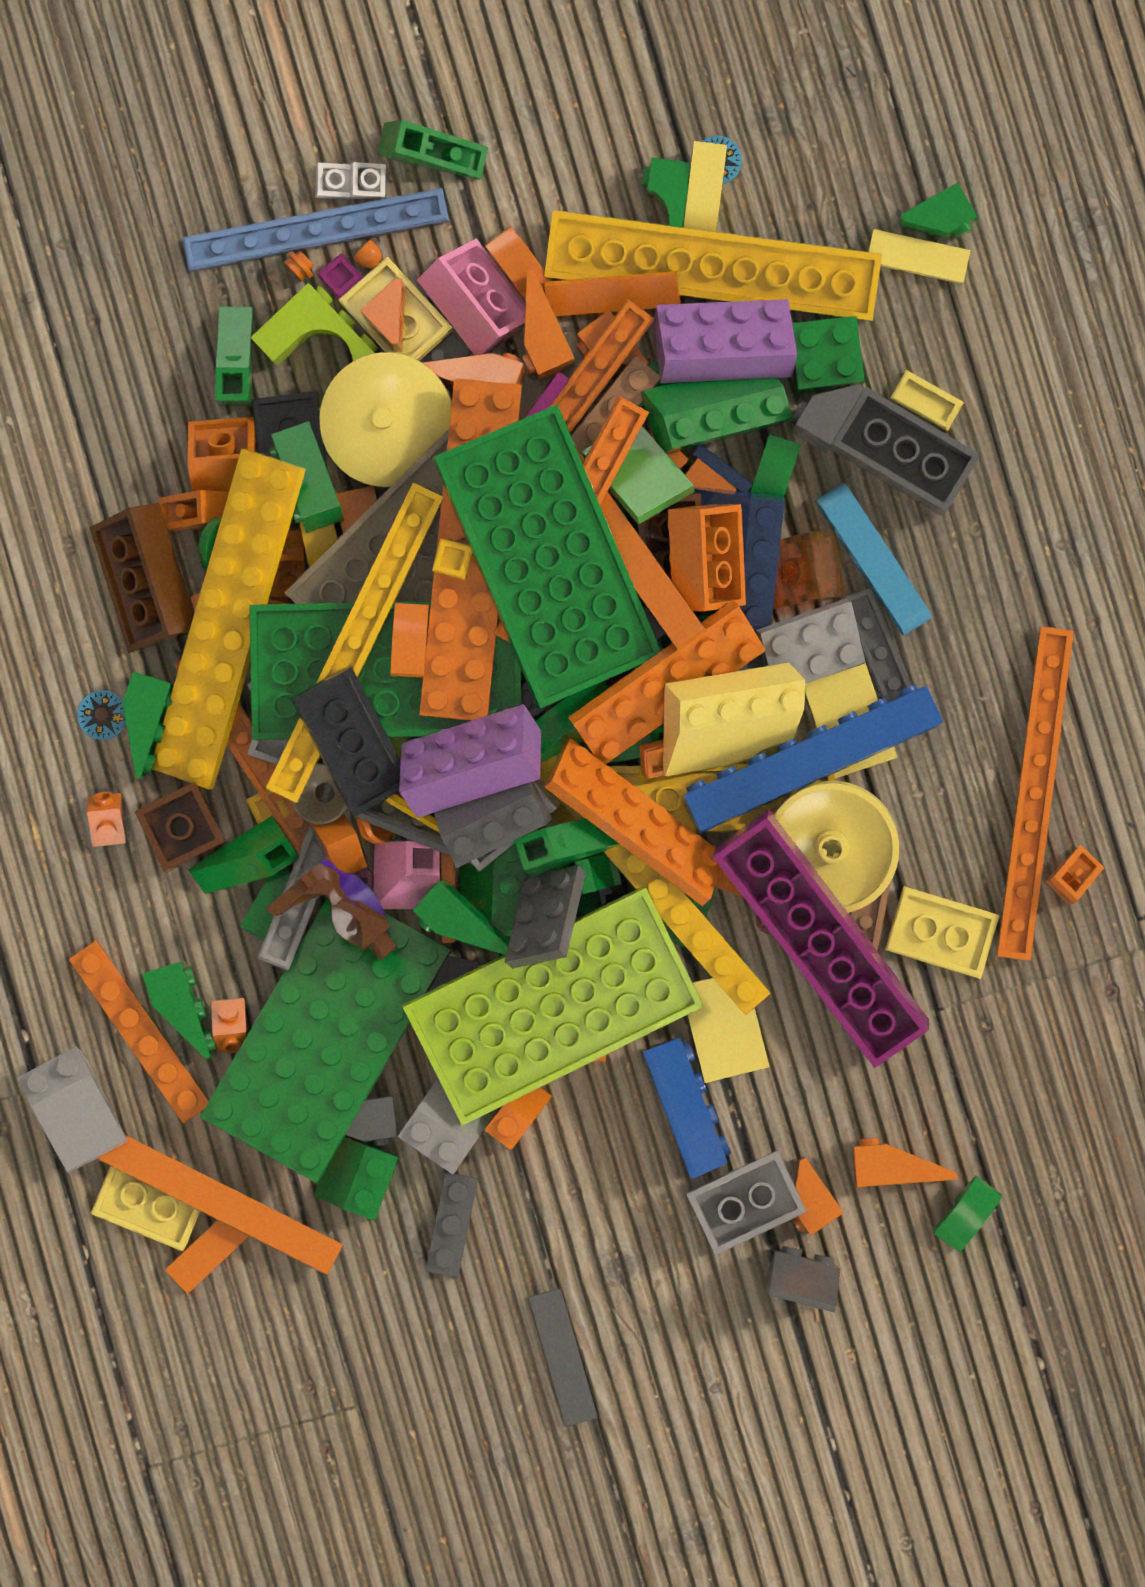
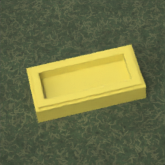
(926, 401)

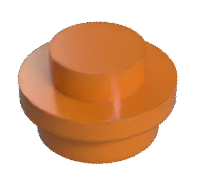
(299, 265)

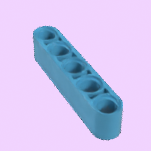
(873, 559)

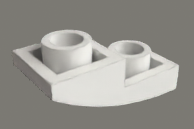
(350, 181)

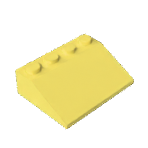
(730, 717)

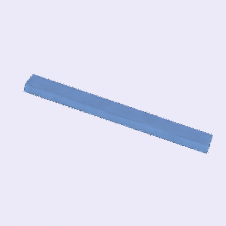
(315, 229)

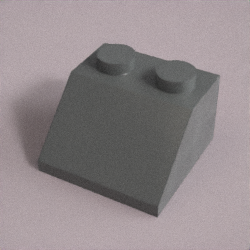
(825, 415)

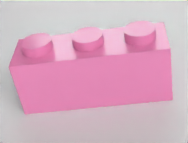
(475, 297)

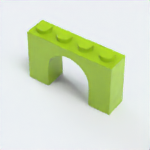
(306, 317)

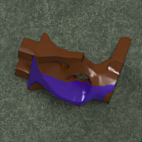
(354, 906)

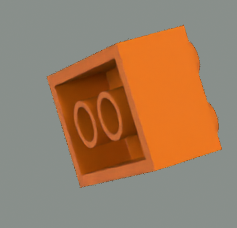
(707, 555)

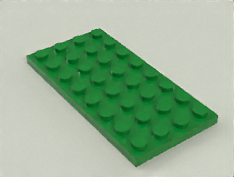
(547, 556)
(294, 644)
(322, 1044)

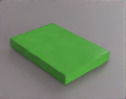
(648, 479)

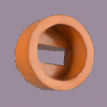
(369, 255)

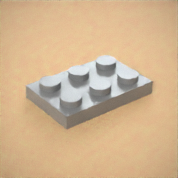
(815, 641)

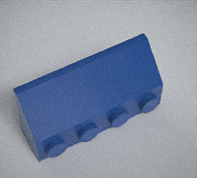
(685, 1108)

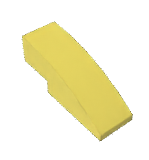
(705, 186)

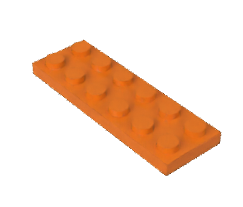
(636, 702)
(634, 821)

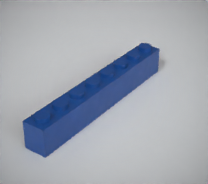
(812, 759)

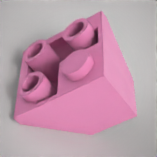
(404, 873)

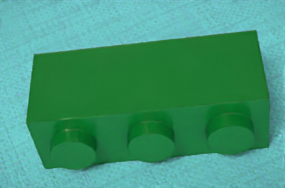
(317, 500)

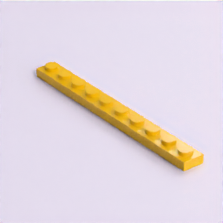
(362, 626)
(686, 923)

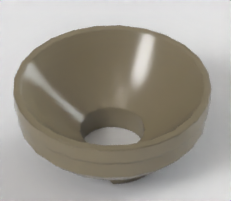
(311, 807)

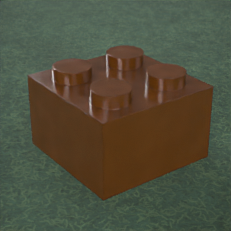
(180, 827)

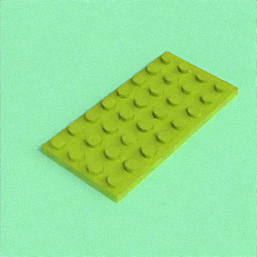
(528, 1025)

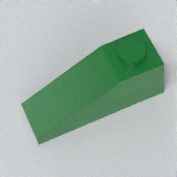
(431, 149)
(453, 916)

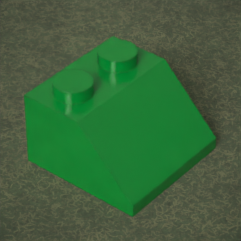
(357, 1178)

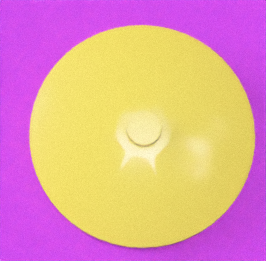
(383, 416)
(844, 838)

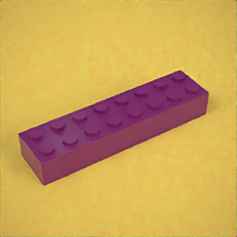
(821, 938)

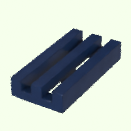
(722, 469)

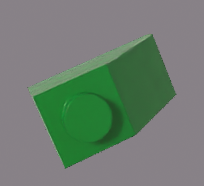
(941, 215)

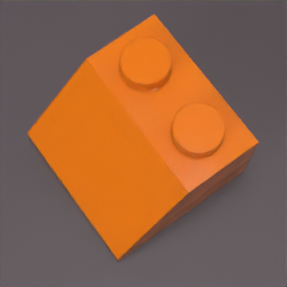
(215, 450)

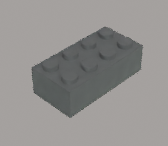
(904, 451)

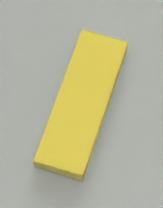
(920, 256)

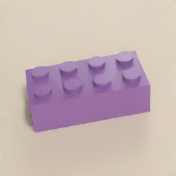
(724, 341)
(470, 761)

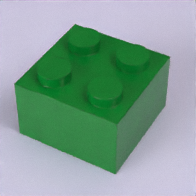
(827, 355)

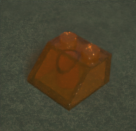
(808, 570)

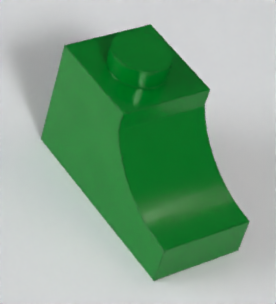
(668, 184)
(599, 873)

